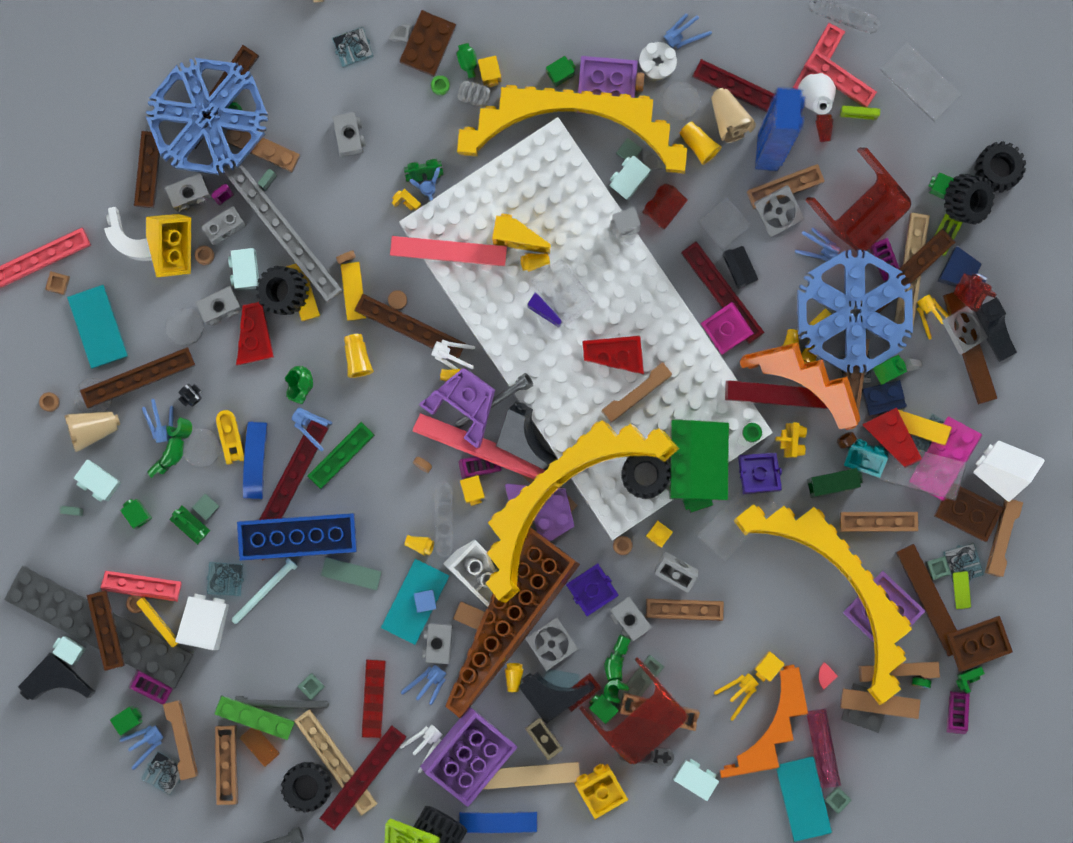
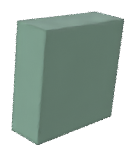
(629, 149)
(267, 179)
(205, 507)
(71, 510)
(938, 568)
(311, 686)
(837, 800)

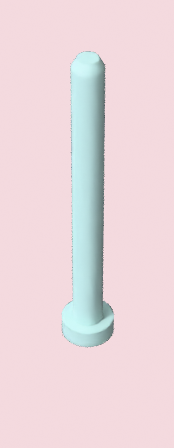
(290, 564)

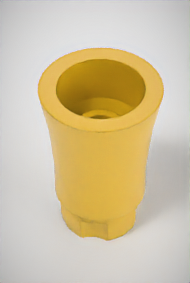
(699, 142)
(357, 357)

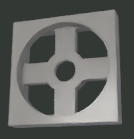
(760, 204)
(955, 334)
(555, 650)

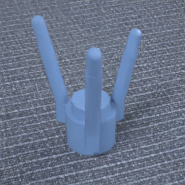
(673, 36)
(427, 187)
(829, 248)
(303, 417)
(160, 432)
(435, 676)
(152, 735)

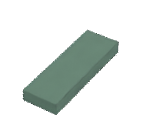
(351, 573)
(640, 680)

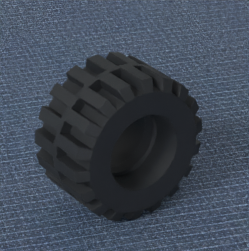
(1004, 152)
(969, 198)
(268, 290)
(639, 490)
(292, 797)
(440, 825)

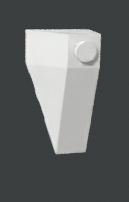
(473, 569)

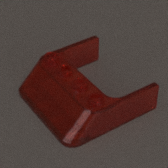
(872, 213)
(646, 725)

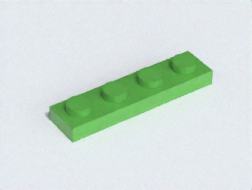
(254, 717)

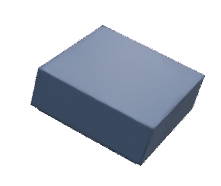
(425, 601)

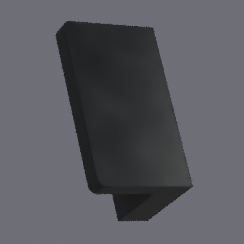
(740, 266)

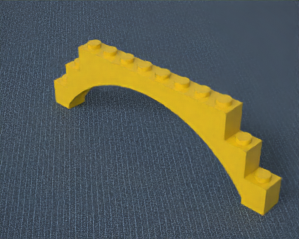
(521, 104)
(515, 519)
(885, 620)

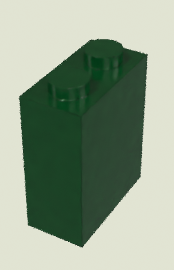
(834, 483)

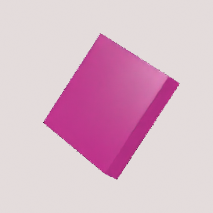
(727, 328)

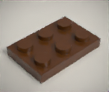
(427, 43)
(970, 514)
(979, 643)

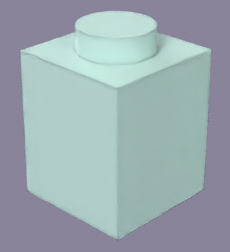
(68, 650)

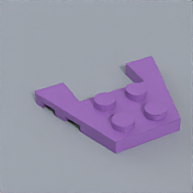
(467, 395)
(553, 517)

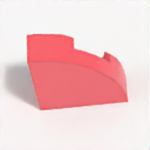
(826, 675)

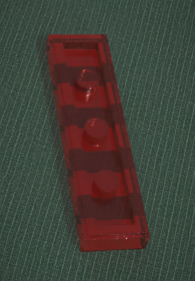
(373, 698)

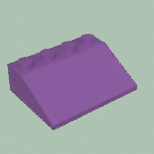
(468, 757)

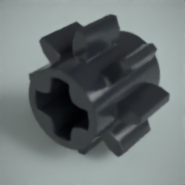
(190, 395)

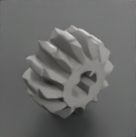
(473, 94)

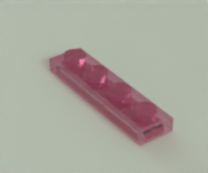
(823, 748)

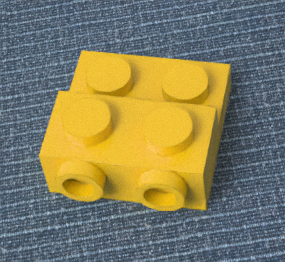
(600, 790)

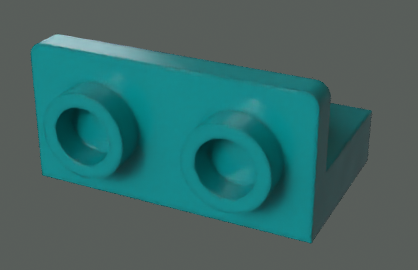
(866, 458)

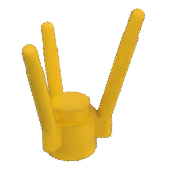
(929, 305)
(747, 684)

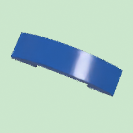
(254, 460)
(499, 822)

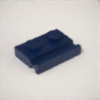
(884, 397)

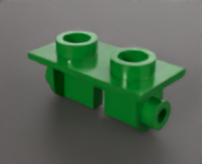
(416, 170)
(189, 524)

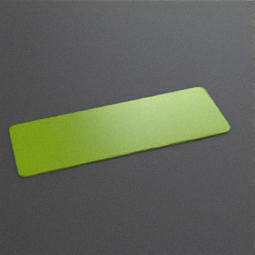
(962, 590)

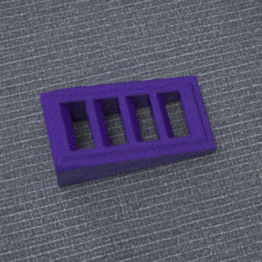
(541, 308)

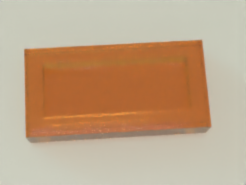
(259, 746)

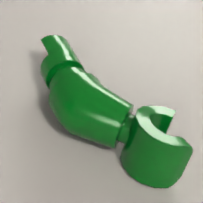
(174, 448)
(613, 670)

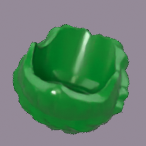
(299, 384)

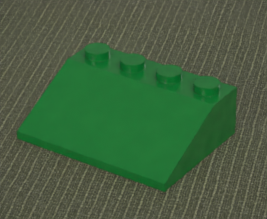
(701, 461)

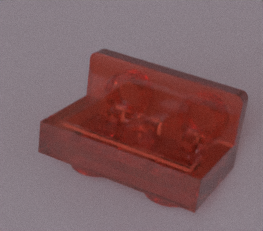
(664, 205)
(973, 291)

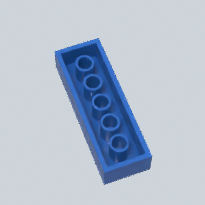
(297, 536)

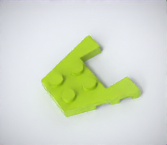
(401, 833)

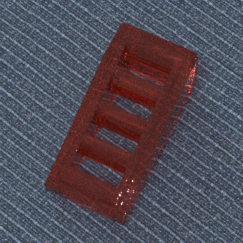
(589, 677)

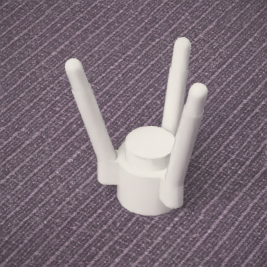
(441, 353)
(431, 735)

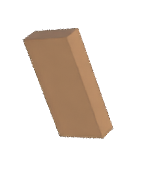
(468, 615)

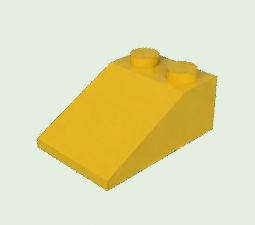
(516, 235)
(169, 244)

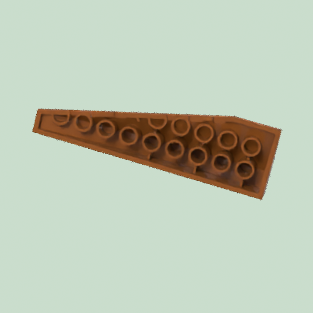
(504, 626)

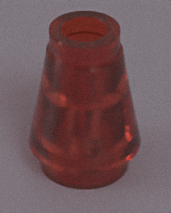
(824, 127)

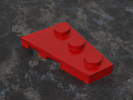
(254, 336)
(618, 353)
(894, 436)

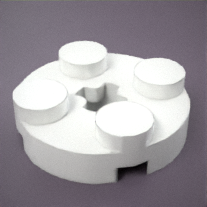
(653, 51)

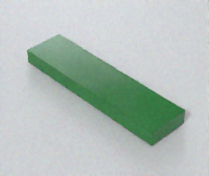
(340, 455)

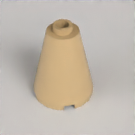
(730, 116)
(90, 427)

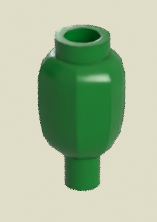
(467, 59)

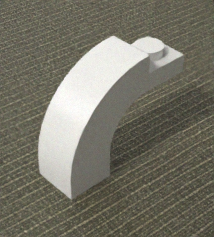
(129, 247)

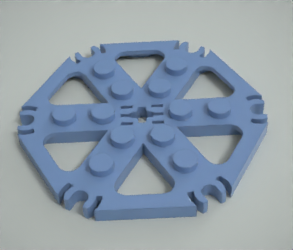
(204, 103)
(842, 304)

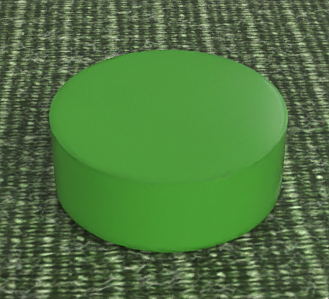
(440, 85)

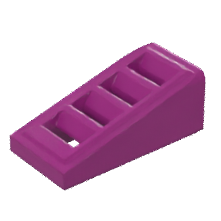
(222, 194)
(888, 249)
(464, 472)
(135, 680)
(950, 720)

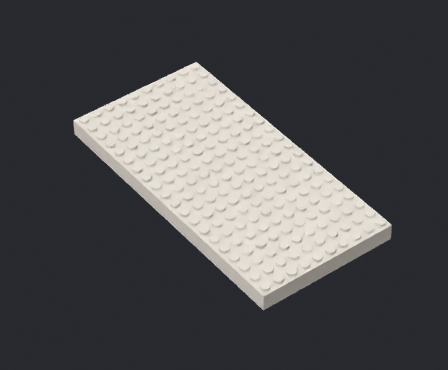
(564, 201)

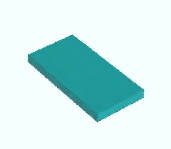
(97, 326)
(403, 616)
(803, 799)

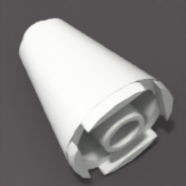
(818, 92)

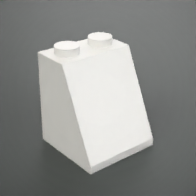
(1007, 469)
(203, 622)

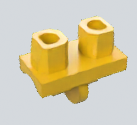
(789, 440)

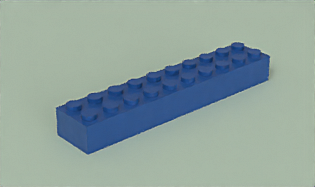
(779, 128)

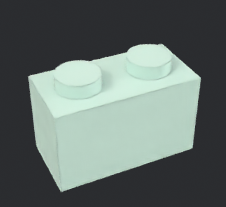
(630, 177)
(244, 269)
(97, 480)
(695, 779)

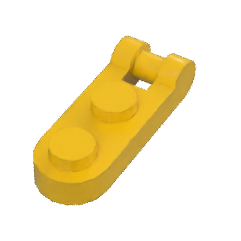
(229, 436)

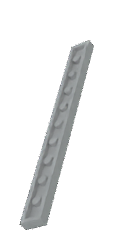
(282, 231)

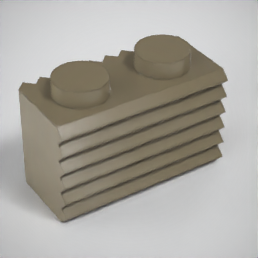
(544, 738)

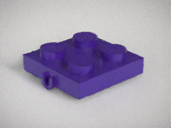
(759, 473)
(592, 589)

